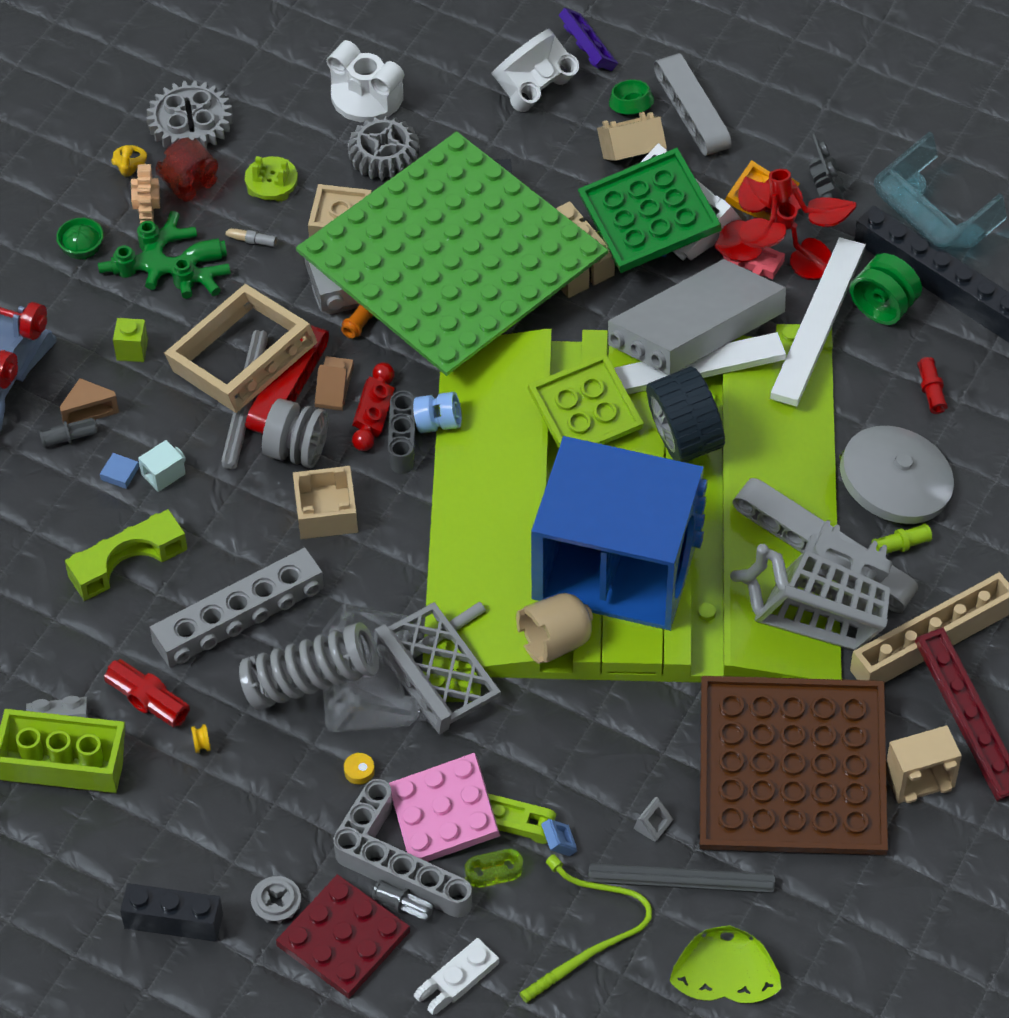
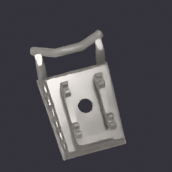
(856, 594)

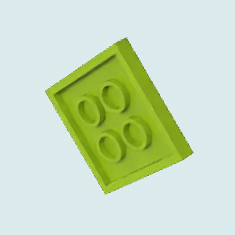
(586, 403)

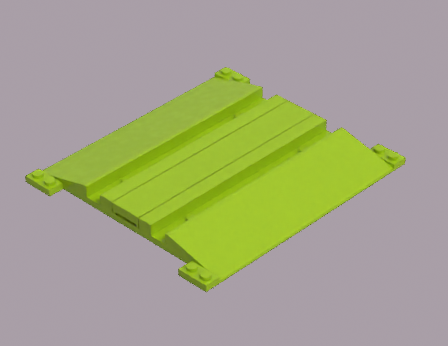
(494, 479)

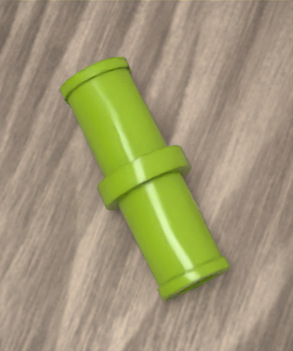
(904, 539)

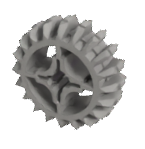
(383, 147)

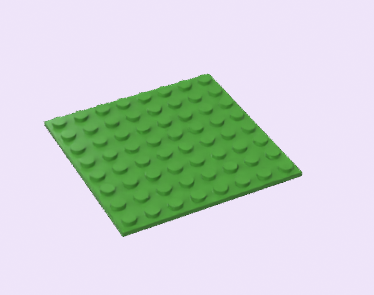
(451, 252)

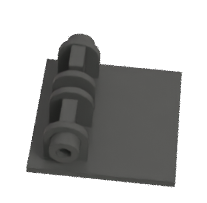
(825, 173)

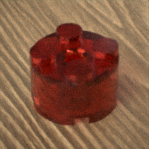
(187, 168)

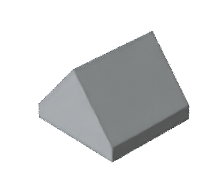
(653, 820)

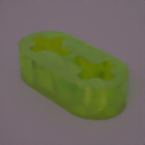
(494, 868)

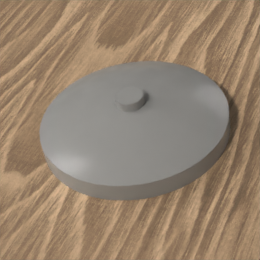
(896, 474)

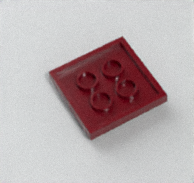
(343, 936)

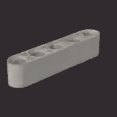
(692, 104)

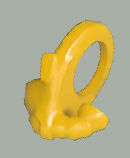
(125, 164)

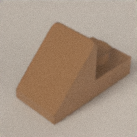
(333, 383)

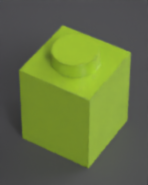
(130, 340)

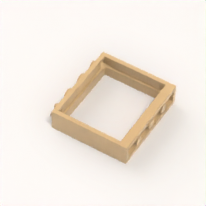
(260, 371)

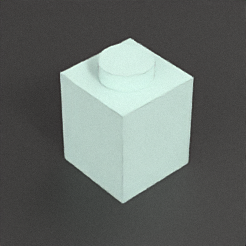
(162, 465)

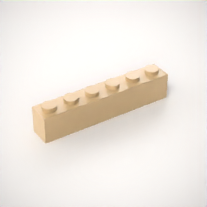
(959, 616)

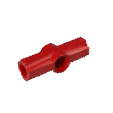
(147, 693)

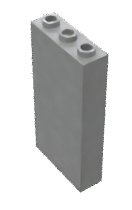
(696, 316)

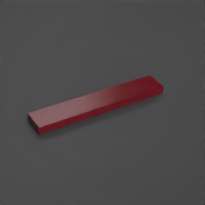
(967, 709)

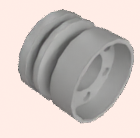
(294, 433)

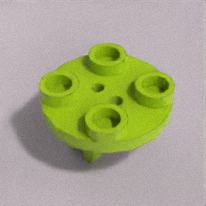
(271, 178)

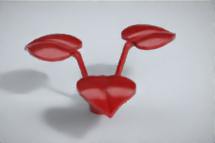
(758, 196)
(808, 259)

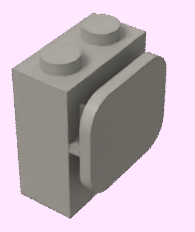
(328, 295)

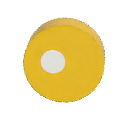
(359, 768)

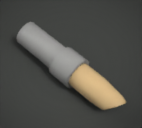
(252, 237)

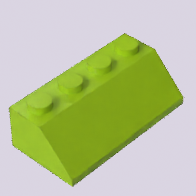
(61, 750)

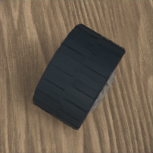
(685, 415)

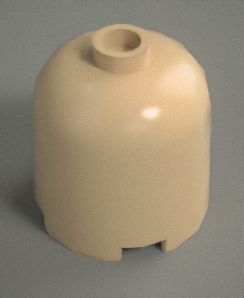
(554, 626)

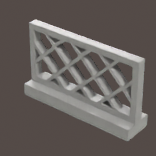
(412, 673)

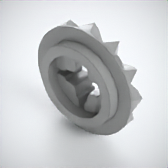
(277, 887)

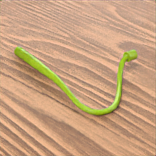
(561, 971)

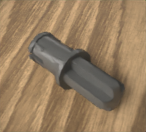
(68, 432)
(402, 900)

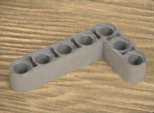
(392, 858)

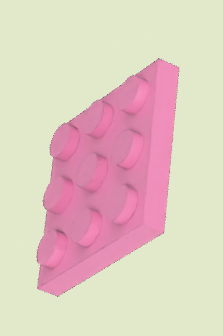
(444, 809)

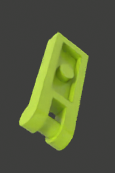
(514, 817)

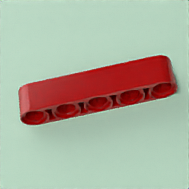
(288, 384)

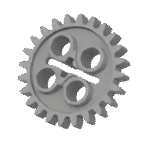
(209, 109)

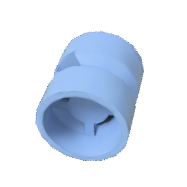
(428, 416)

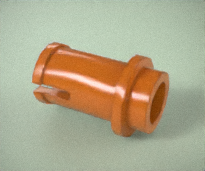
(353, 325)

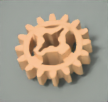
(145, 193)

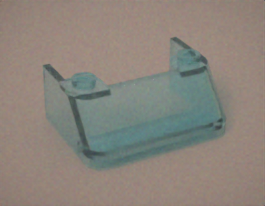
(904, 188)

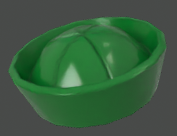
(631, 97)
(80, 237)

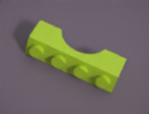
(155, 537)

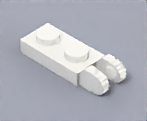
(458, 975)

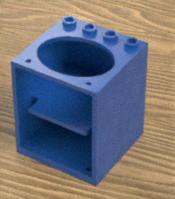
(618, 531)

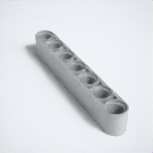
(796, 525)

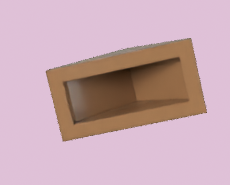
(88, 401)

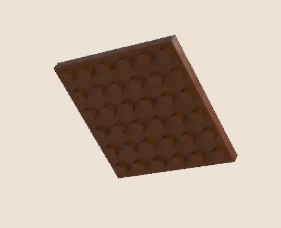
(793, 765)

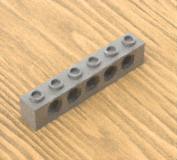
(222, 606)

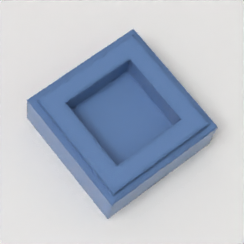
(119, 470)
(559, 837)

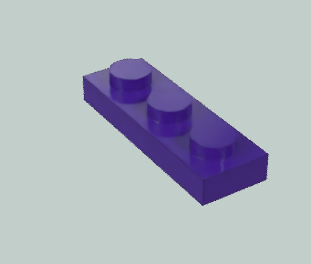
(587, 40)

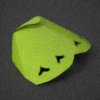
(726, 967)

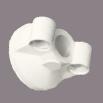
(534, 68)
(363, 84)

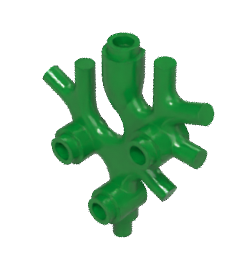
(182, 267)

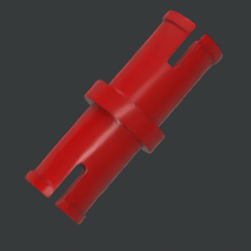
(932, 385)

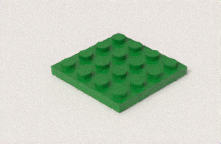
(649, 210)

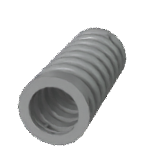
(308, 661)

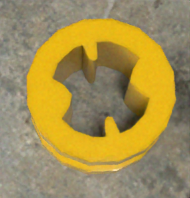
(200, 738)

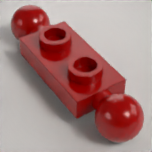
(373, 406)

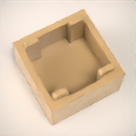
(631, 136)
(331, 203)
(325, 502)
(922, 764)

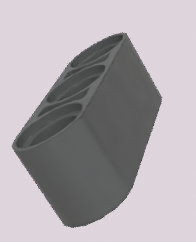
(402, 432)

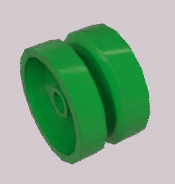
(885, 289)

